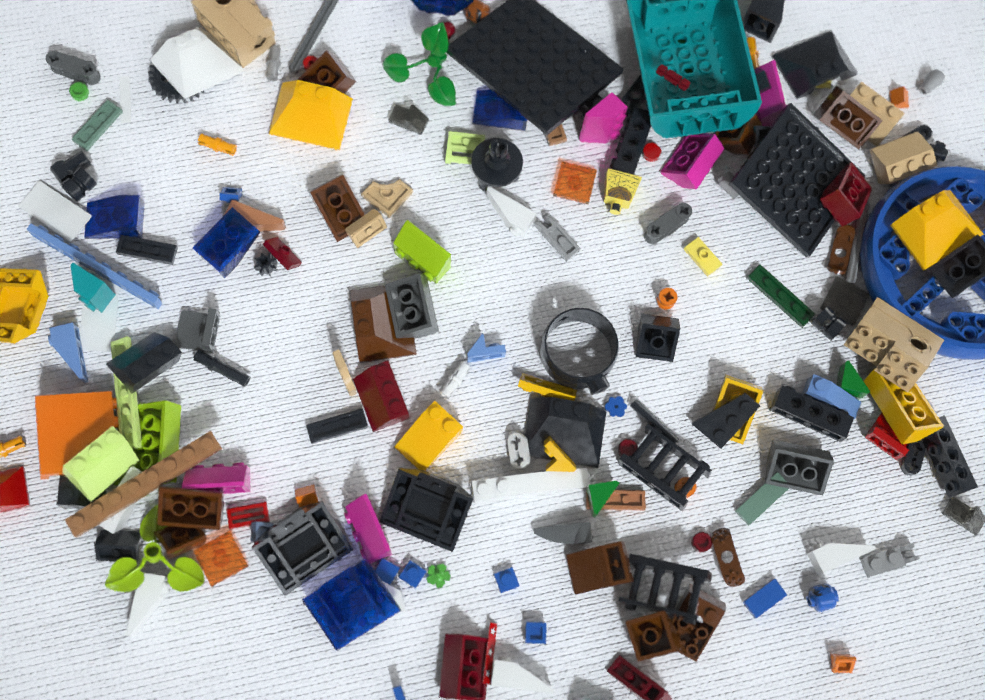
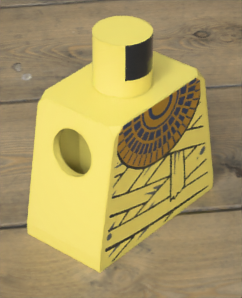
(619, 190)

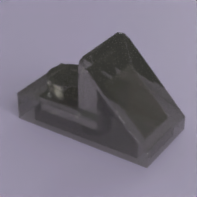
(409, 119)
(967, 517)

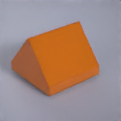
(899, 97)
(306, 495)
(842, 663)

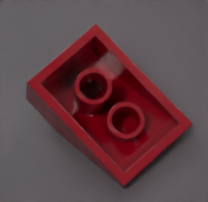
(847, 195)

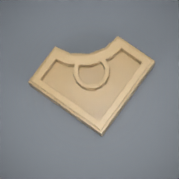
(387, 197)
(342, 368)

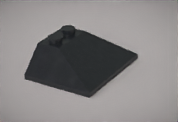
(814, 64)
(571, 424)
(427, 507)
(301, 546)

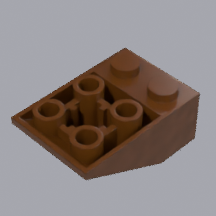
(599, 567)
(695, 637)

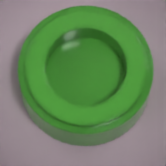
(79, 91)

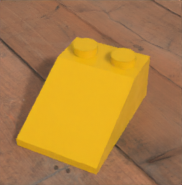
(731, 388)
(429, 437)

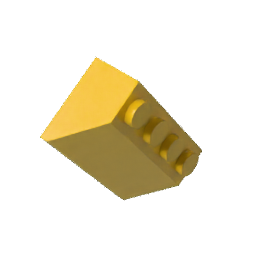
(905, 412)

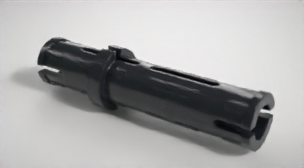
(218, 366)

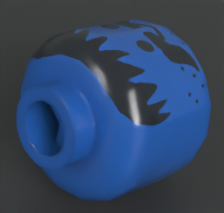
(822, 597)

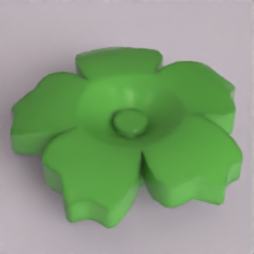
(438, 575)

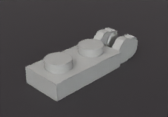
(558, 238)
(887, 560)

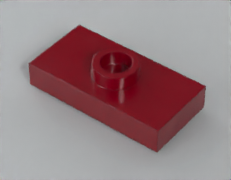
(282, 253)

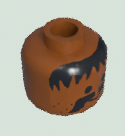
(476, 11)

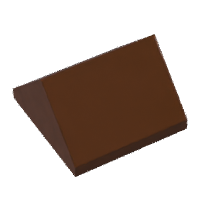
(179, 540)

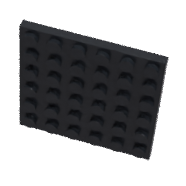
(789, 176)

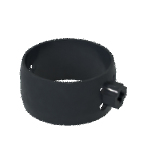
(595, 383)

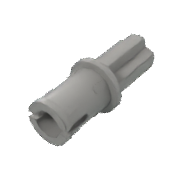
(273, 63)

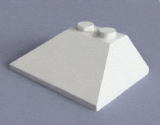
(195, 62)

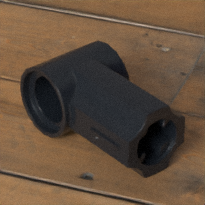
(63, 169)

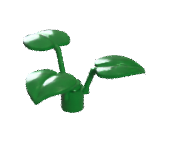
(434, 40)

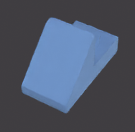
(481, 352)

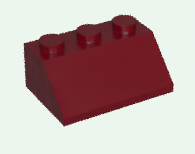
(381, 396)
(463, 667)

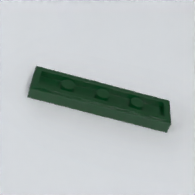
(780, 296)

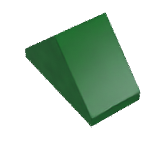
(850, 381)
(599, 494)

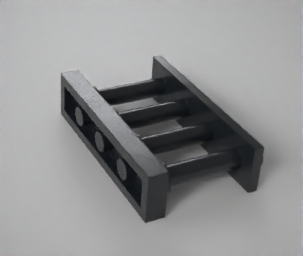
(662, 486)
(659, 568)

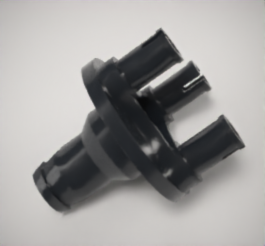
(496, 170)

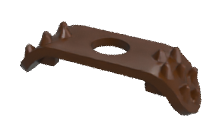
(843, 240)
(731, 571)

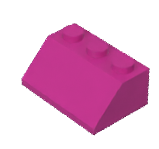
(772, 99)
(604, 121)
(692, 160)
(219, 478)
(367, 529)

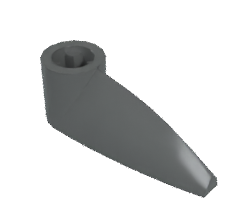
(566, 534)

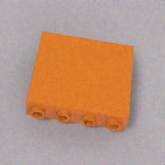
(69, 425)

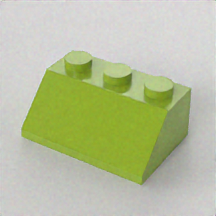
(422, 252)

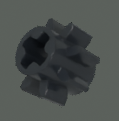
(939, 151)
(264, 259)

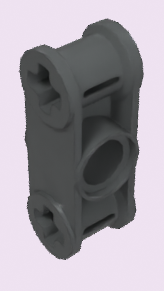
(73, 67)
(668, 223)

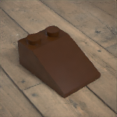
(329, 72)
(847, 117)
(336, 205)

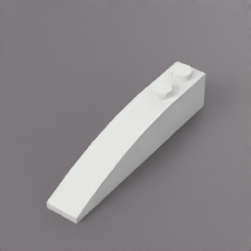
(528, 485)

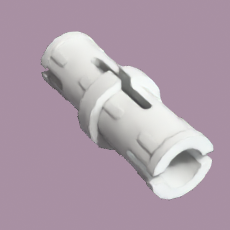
(454, 380)

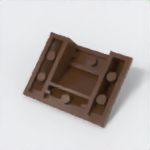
(375, 327)

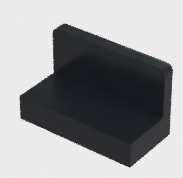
(117, 545)

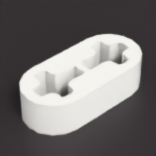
(517, 451)

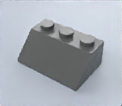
(412, 307)
(801, 466)

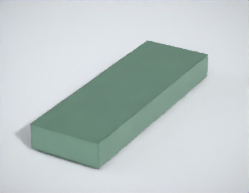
(97, 125)
(761, 500)

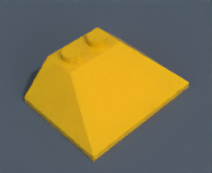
(311, 114)
(935, 228)
(21, 303)

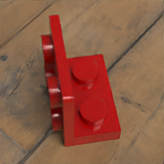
(884, 438)

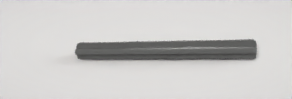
(312, 35)

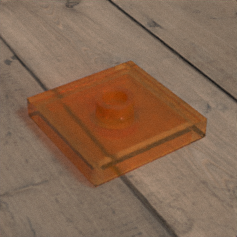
(575, 182)
(220, 558)

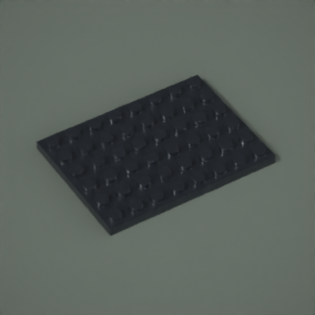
(534, 62)

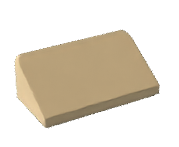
(366, 228)

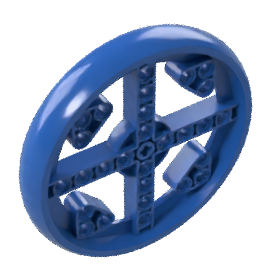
(881, 271)

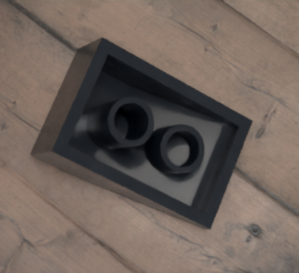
(961, 267)

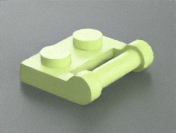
(462, 143)

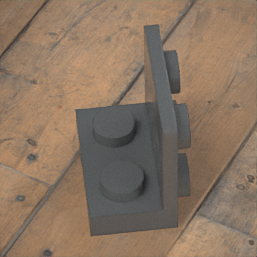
(198, 330)

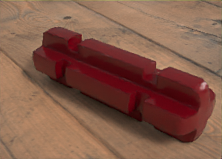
(673, 77)

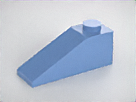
(68, 344)
(826, 391)

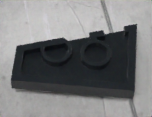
(727, 420)

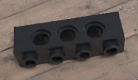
(639, 119)
(841, 419)
(949, 461)

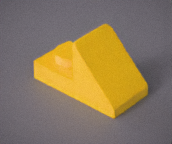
(561, 461)

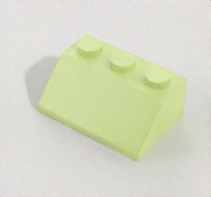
(100, 464)

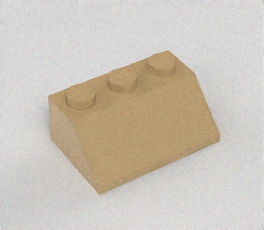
(880, 107)
(902, 158)

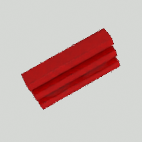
(265, 512)

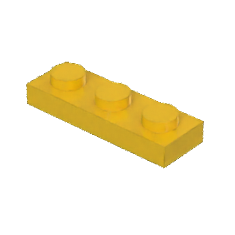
(546, 388)

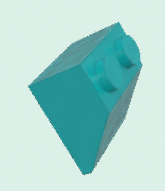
(91, 290)

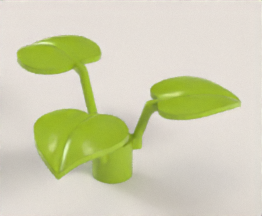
(126, 574)

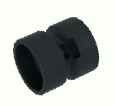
(78, 184)
(834, 327)

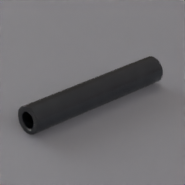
(652, 420)

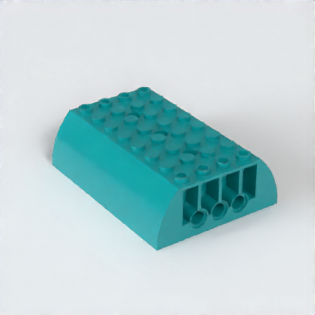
(723, 78)

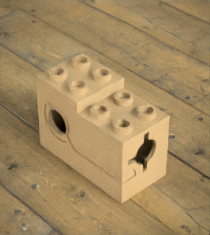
(236, 27)
(894, 344)

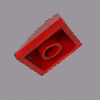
(13, 489)

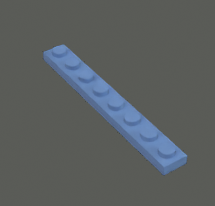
(89, 262)

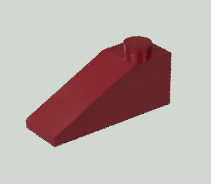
(636, 681)

